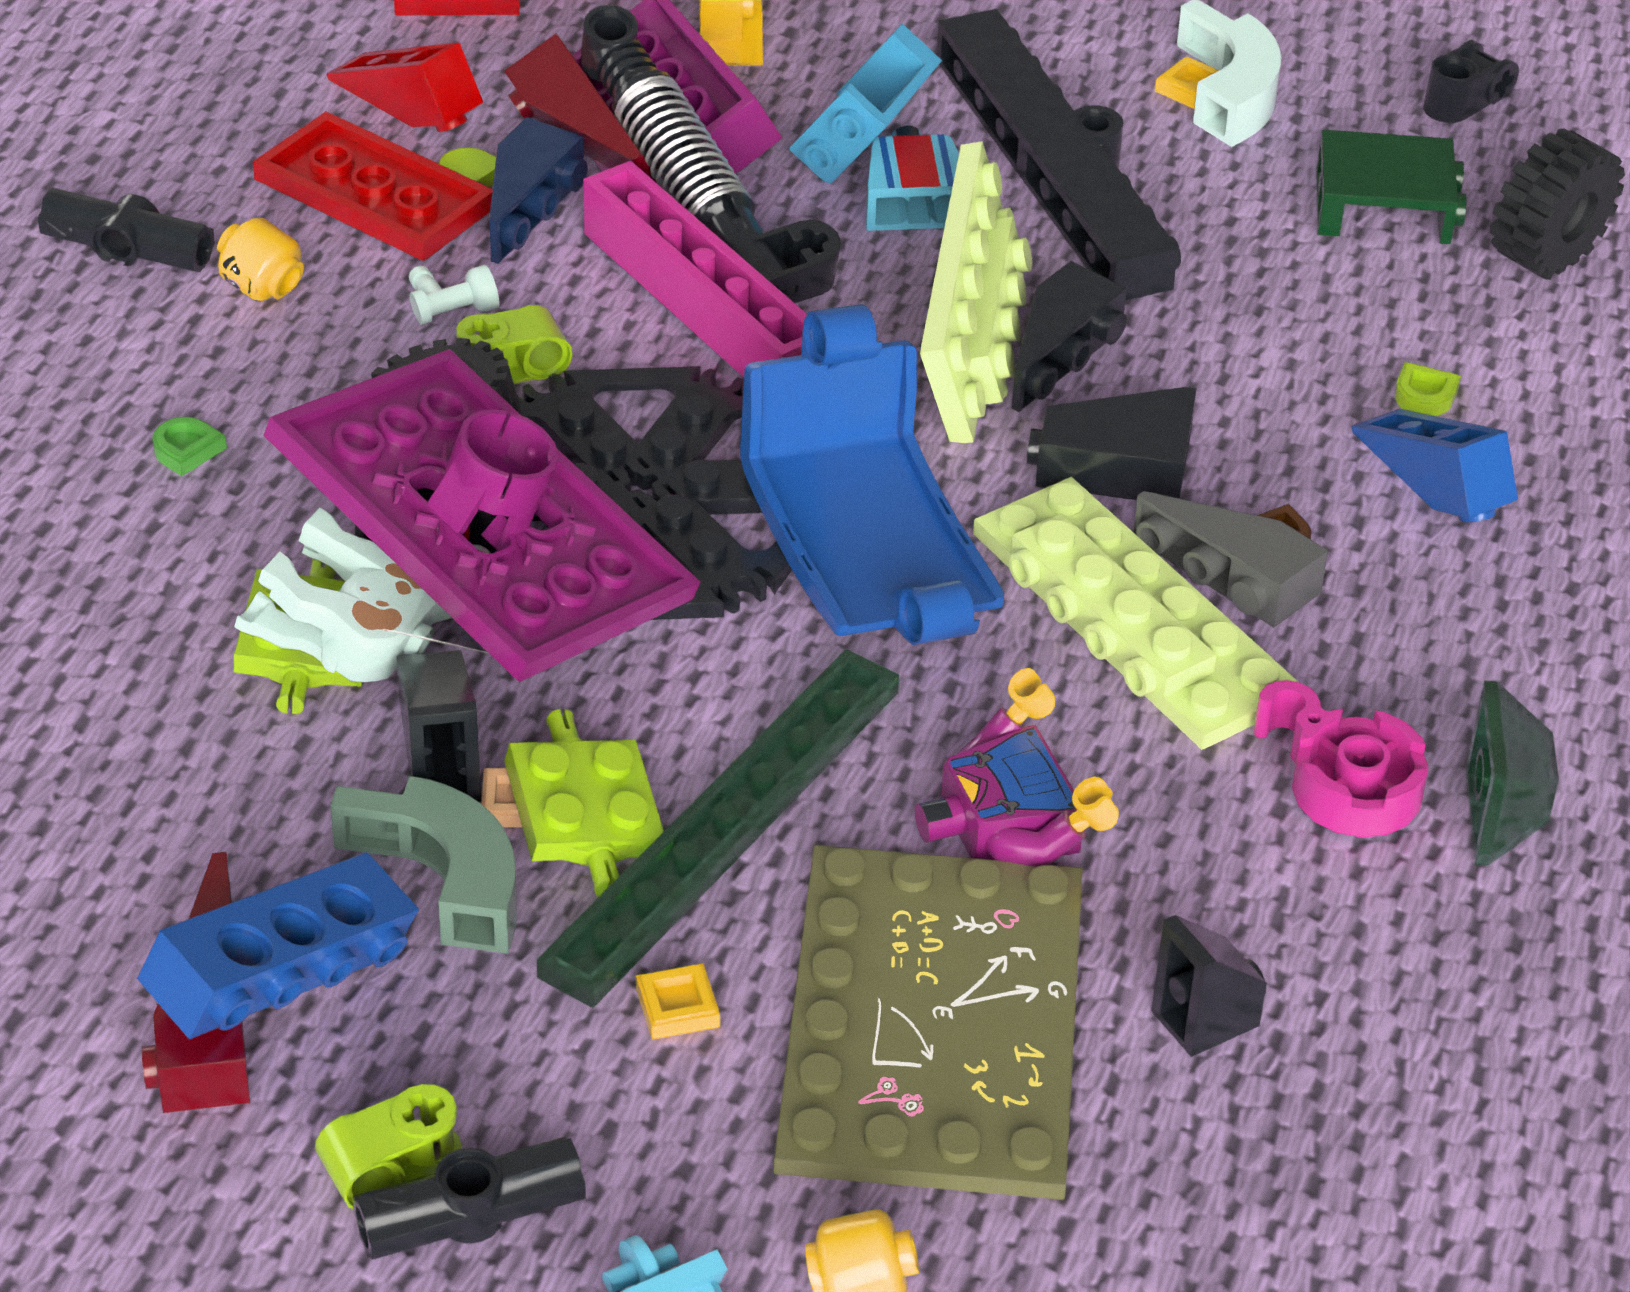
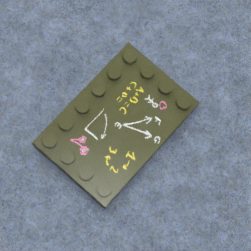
(933, 1024)

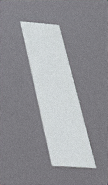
(442, 642)

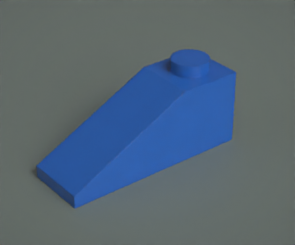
(1445, 461)

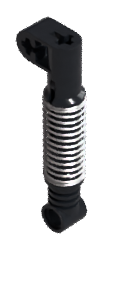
(653, 109)

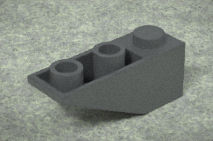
(1240, 555)

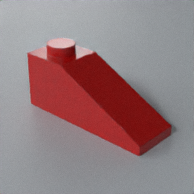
(414, 84)

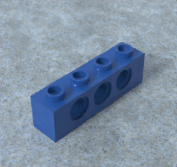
(277, 945)

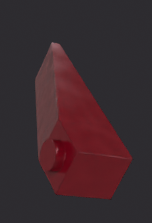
(561, 95)
(213, 1065)

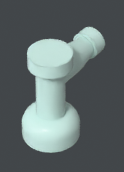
(431, 299)

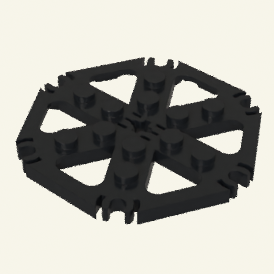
(669, 462)

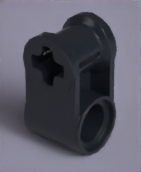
(1467, 83)

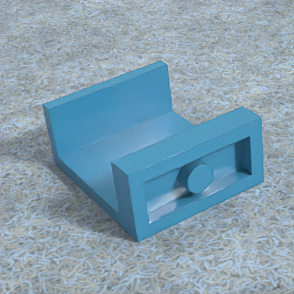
(866, 104)

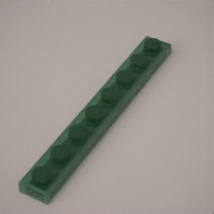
(716, 829)

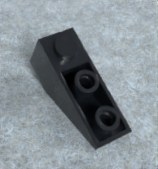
(1067, 323)

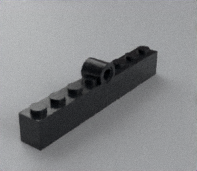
(1059, 153)

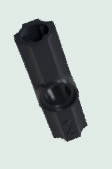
(126, 229)
(469, 1197)

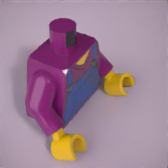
(1010, 792)

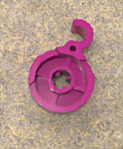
(1348, 771)

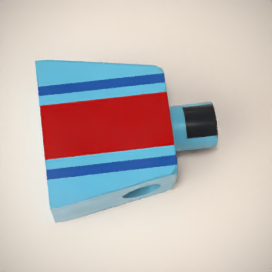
(910, 180)

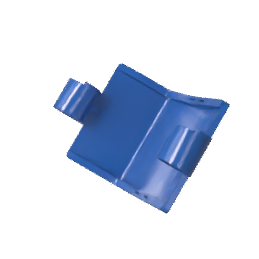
(851, 490)

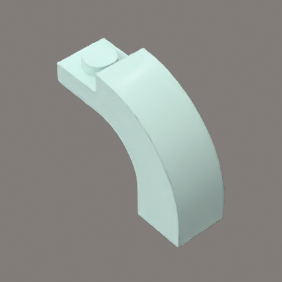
(1248, 58)

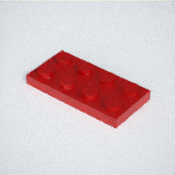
(374, 185)

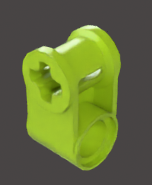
(526, 337)
(387, 1143)

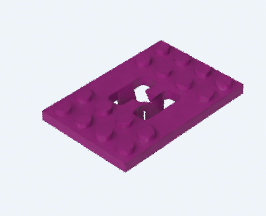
(454, 434)

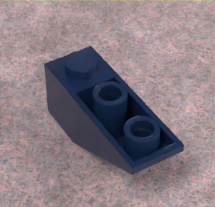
(532, 175)

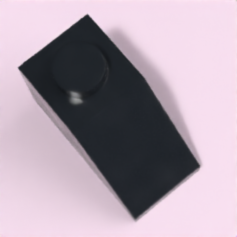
(1204, 987)

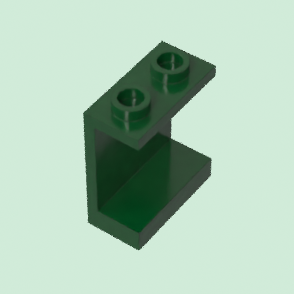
(1388, 173)

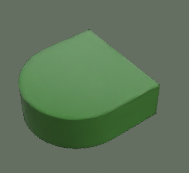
(186, 443)

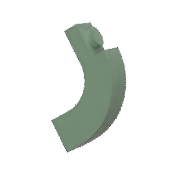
(453, 839)

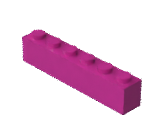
(690, 268)

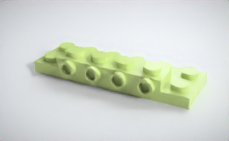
(974, 297)
(1132, 609)

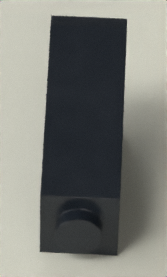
(1117, 443)
(440, 720)

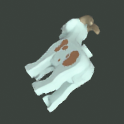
(345, 625)

